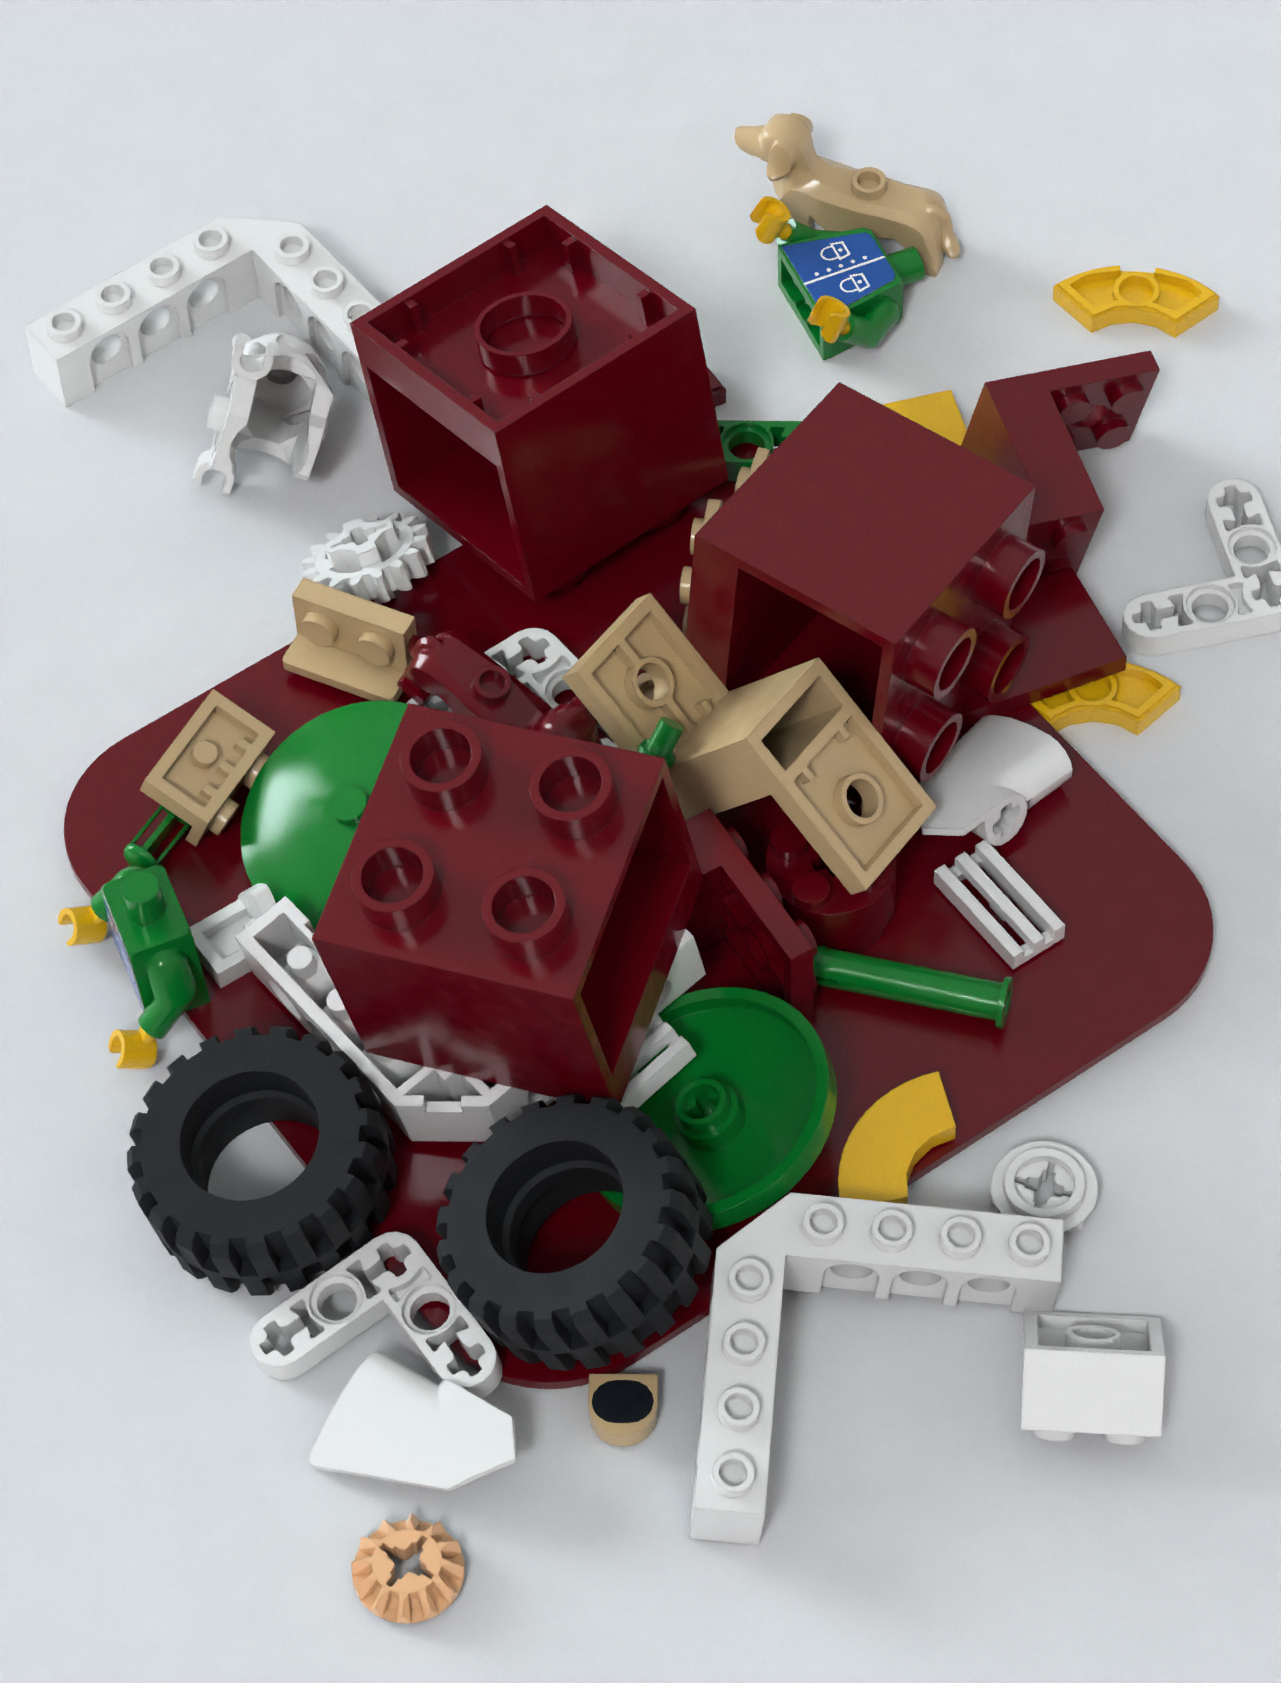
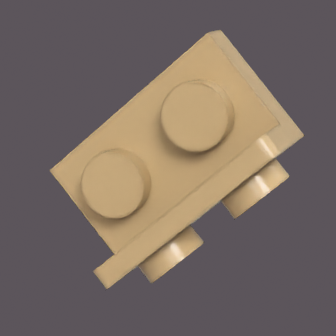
(349, 642)
(208, 765)

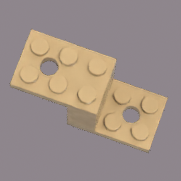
(774, 737)

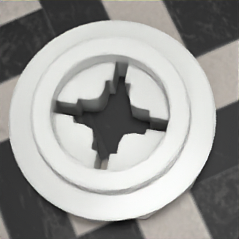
(1025, 1170)

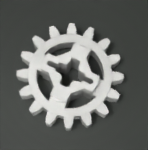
(372, 557)

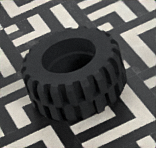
(229, 1092)
(528, 1174)

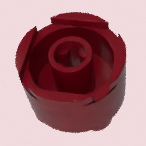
(821, 900)

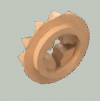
(413, 1596)

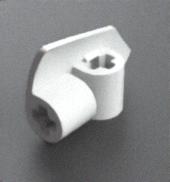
(994, 779)
(412, 1430)

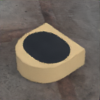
(623, 1407)

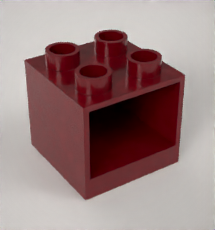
(542, 401)
(879, 560)
(510, 905)

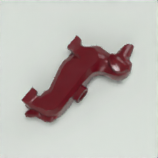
(483, 689)

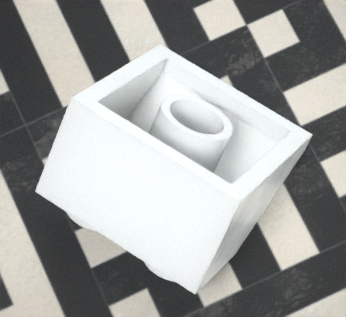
(1092, 1376)

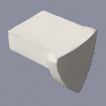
(216, 934)

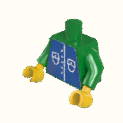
(837, 280)
(154, 950)

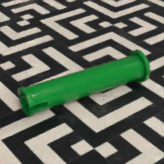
(914, 984)

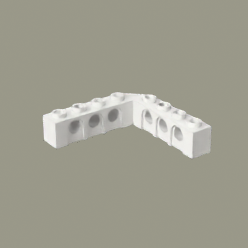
(190, 284)
(417, 1098)
(840, 1245)

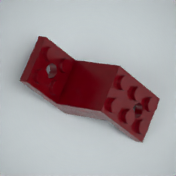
(1040, 424)
(749, 916)

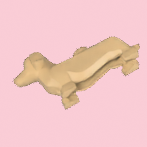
(848, 197)

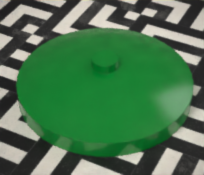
(313, 800)
(749, 1103)

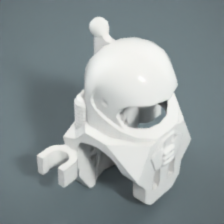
(267, 383)

